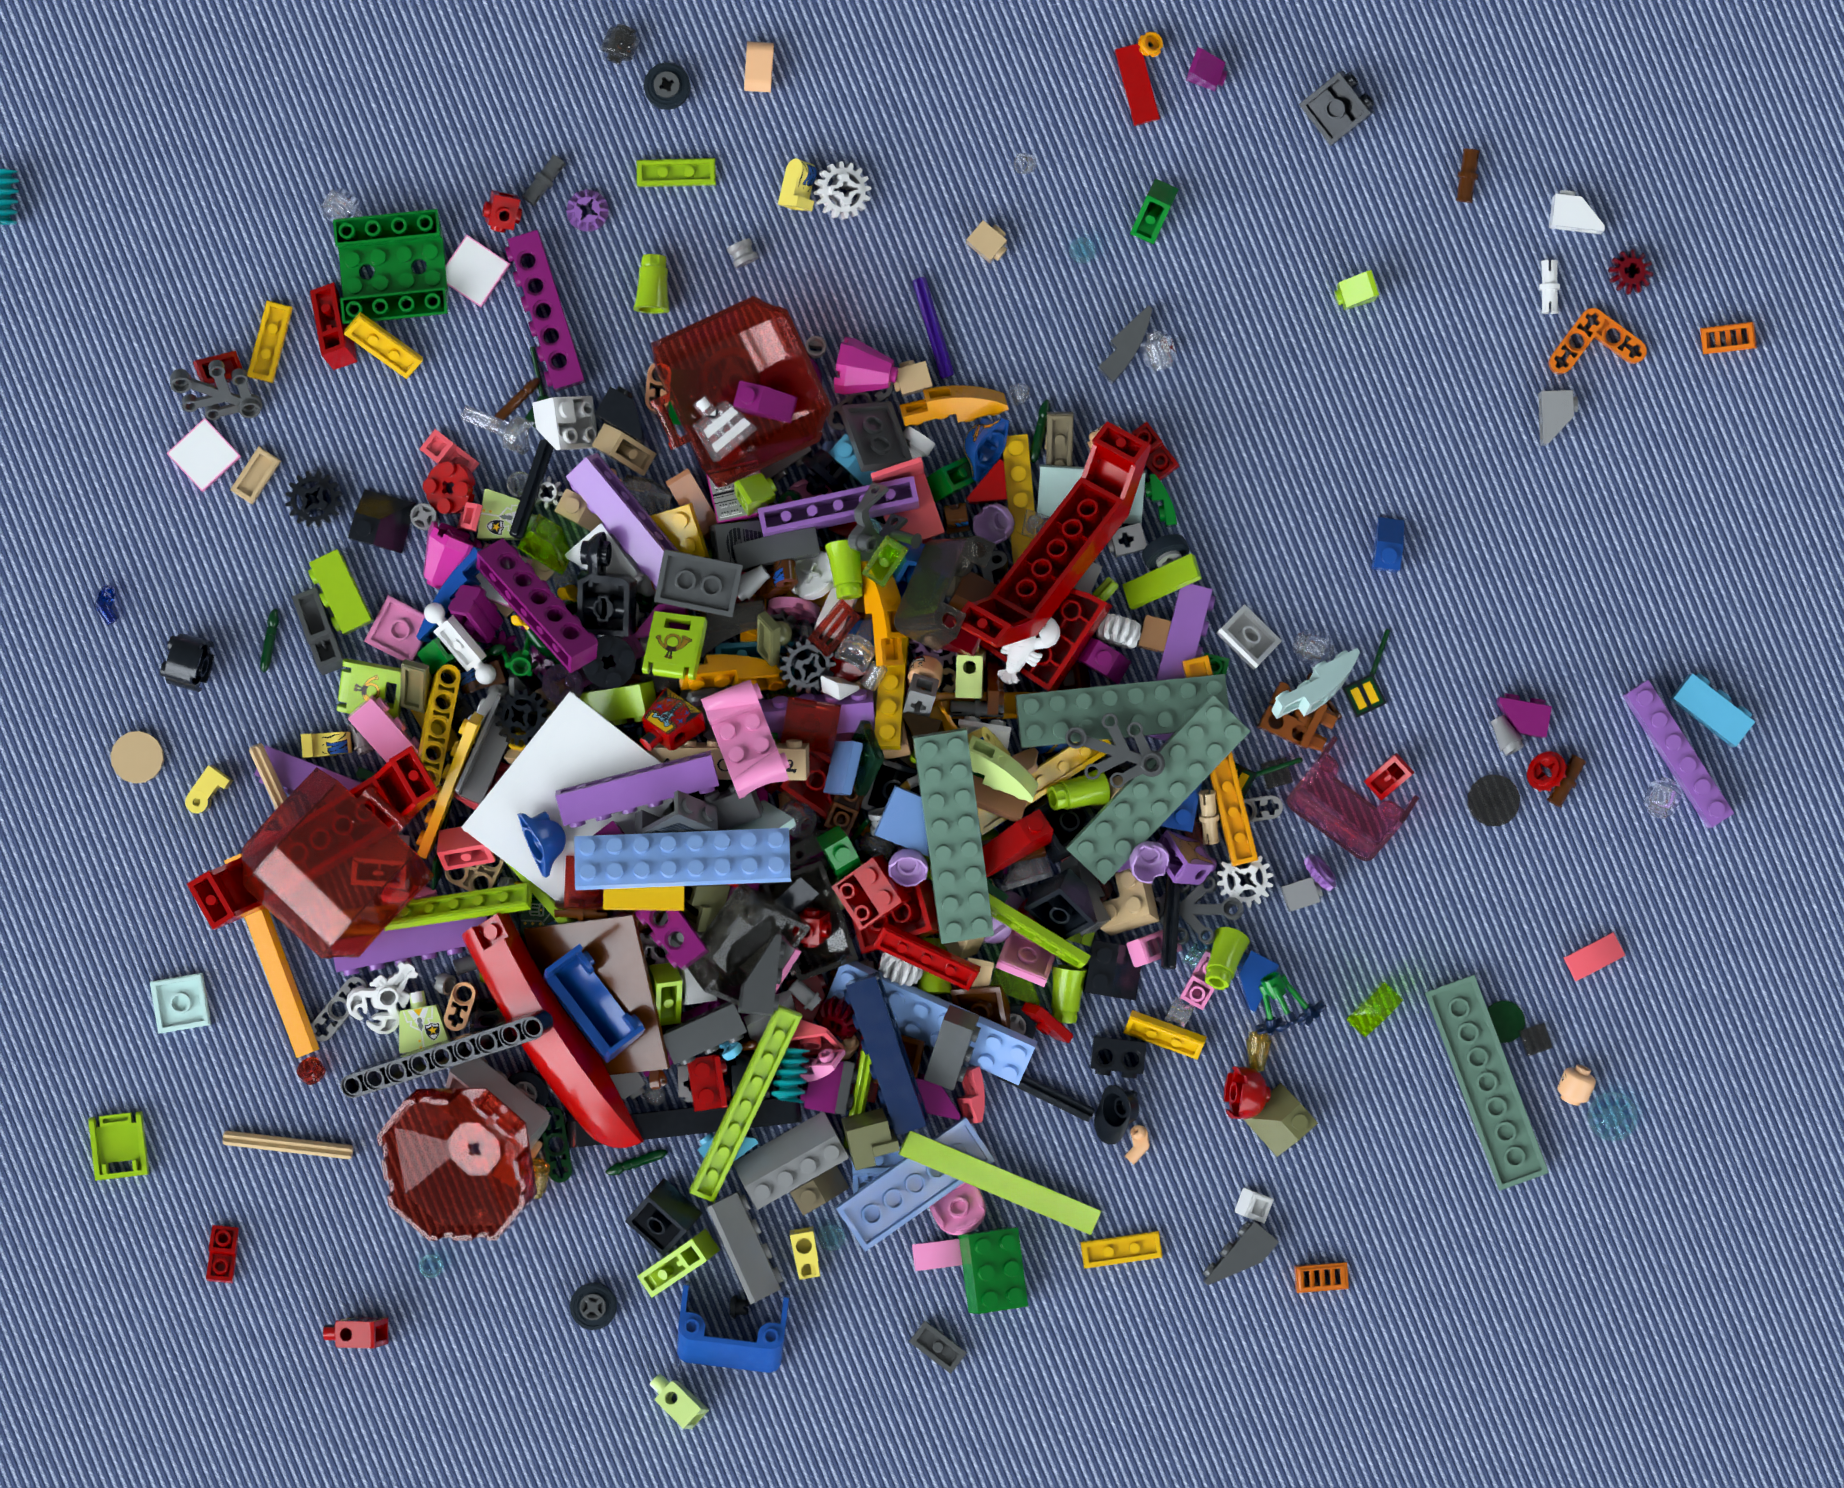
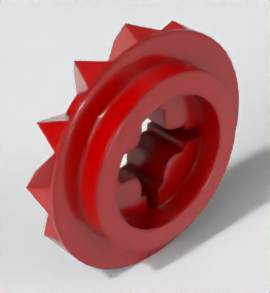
(1537, 776)

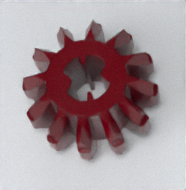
(1623, 264)
(837, 1017)

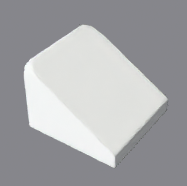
(837, 687)
(1253, 1205)

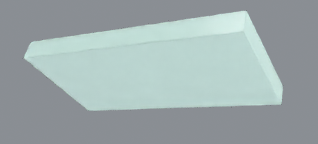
(1058, 481)

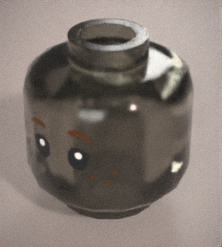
(620, 44)

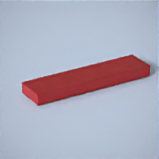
(926, 956)

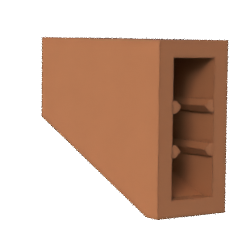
(687, 491)

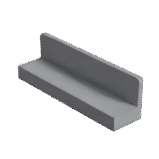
(484, 758)

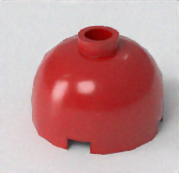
(1245, 1092)

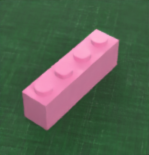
(381, 729)

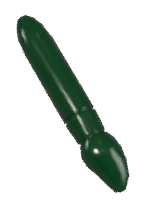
(1039, 431)
(269, 641)
(494, 651)
(618, 1168)

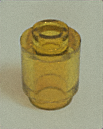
(541, 1172)

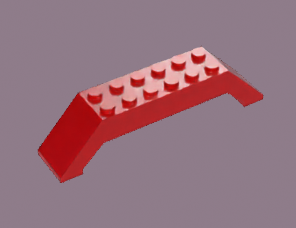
(1064, 544)
(400, 782)

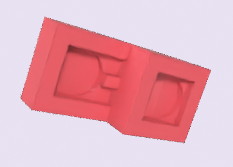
(442, 449)
(470, 517)
(1594, 956)
(973, 1101)

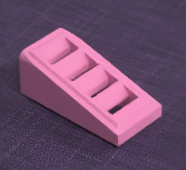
(1140, 951)

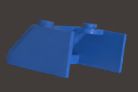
(591, 1004)
(729, 1353)

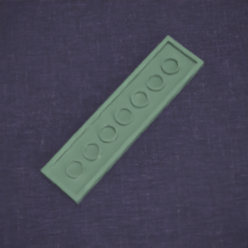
(1154, 704)
(1148, 801)
(953, 835)
(1486, 1082)

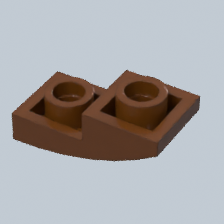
(843, 811)

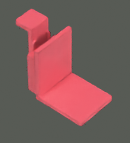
(920, 520)

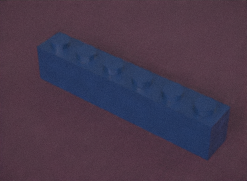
(887, 1053)

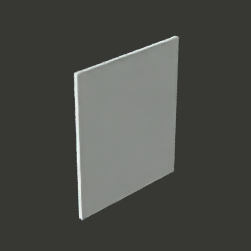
(566, 751)

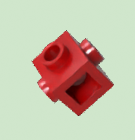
(502, 202)
(820, 927)

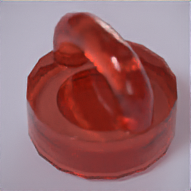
(311, 1070)

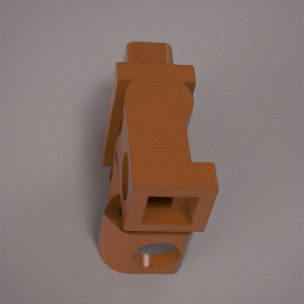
(1297, 728)

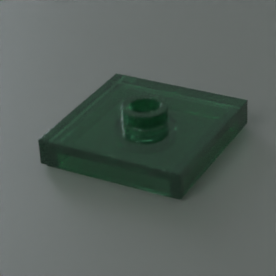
(870, 758)

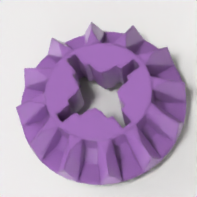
(590, 222)
(1320, 872)

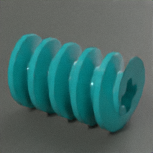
(6, 201)
(790, 1076)

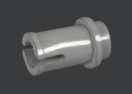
(362, 745)
(804, 994)

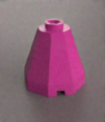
(862, 368)
(445, 551)

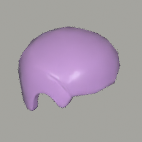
(994, 523)
(1149, 861)
(908, 867)

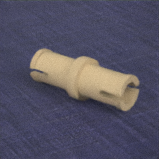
(1209, 816)

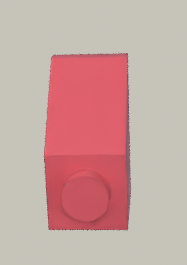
(461, 850)

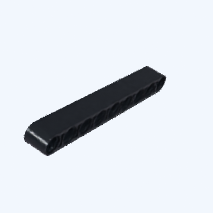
(454, 1047)
(687, 1122)

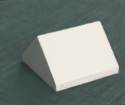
(1248, 637)

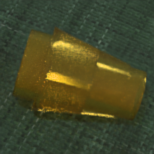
(1257, 1050)

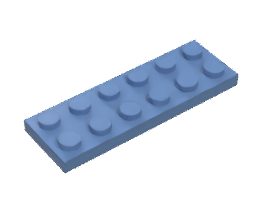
(906, 1189)

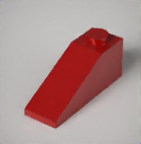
(334, 345)
(1017, 842)

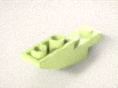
(1001, 770)

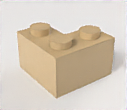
(1134, 906)

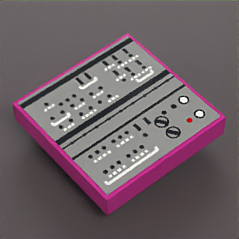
(726, 504)

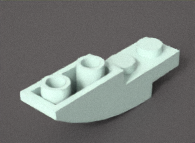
(1322, 685)

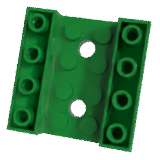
(391, 247)

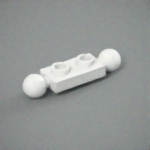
(460, 643)

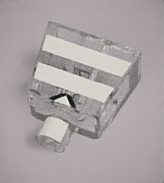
(721, 427)

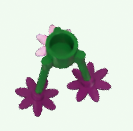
(521, 661)

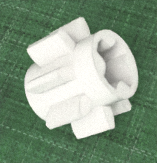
(556, 494)

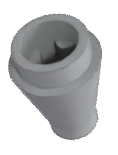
(751, 582)
(1507, 737)

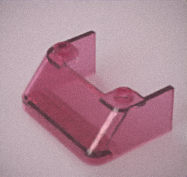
(1343, 812)

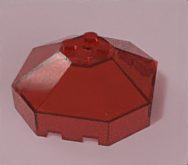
(438, 1179)

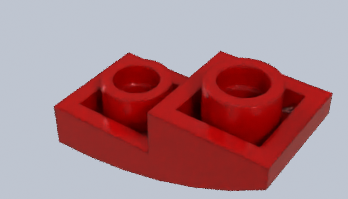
(1159, 459)
(222, 1254)

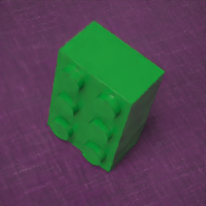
(993, 1270)

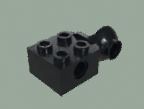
(605, 599)

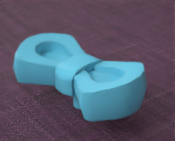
(730, 1050)

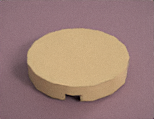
(137, 757)

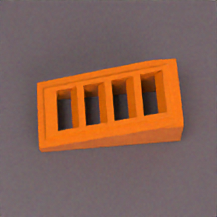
(1751, 337)
(1299, 1277)

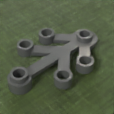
(246, 403)
(1119, 753)
(1189, 908)

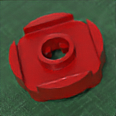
(436, 485)

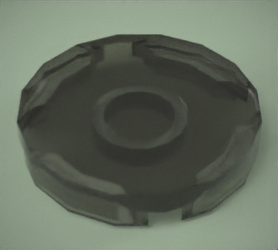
(1493, 800)

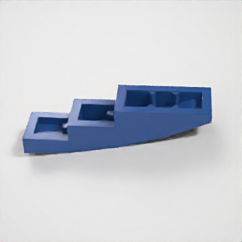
(463, 574)

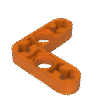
(1599, 333)

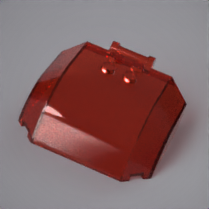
(733, 345)
(333, 867)

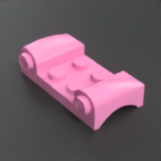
(745, 737)

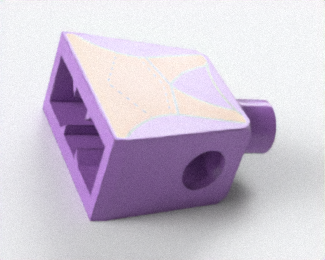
(1188, 859)

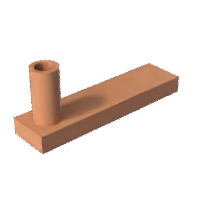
(998, 801)

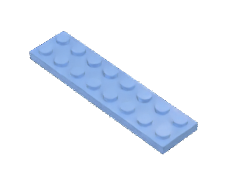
(682, 859)
(921, 1017)

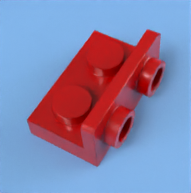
(707, 1083)

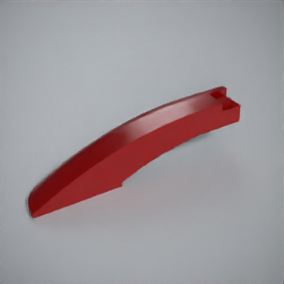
(561, 1054)

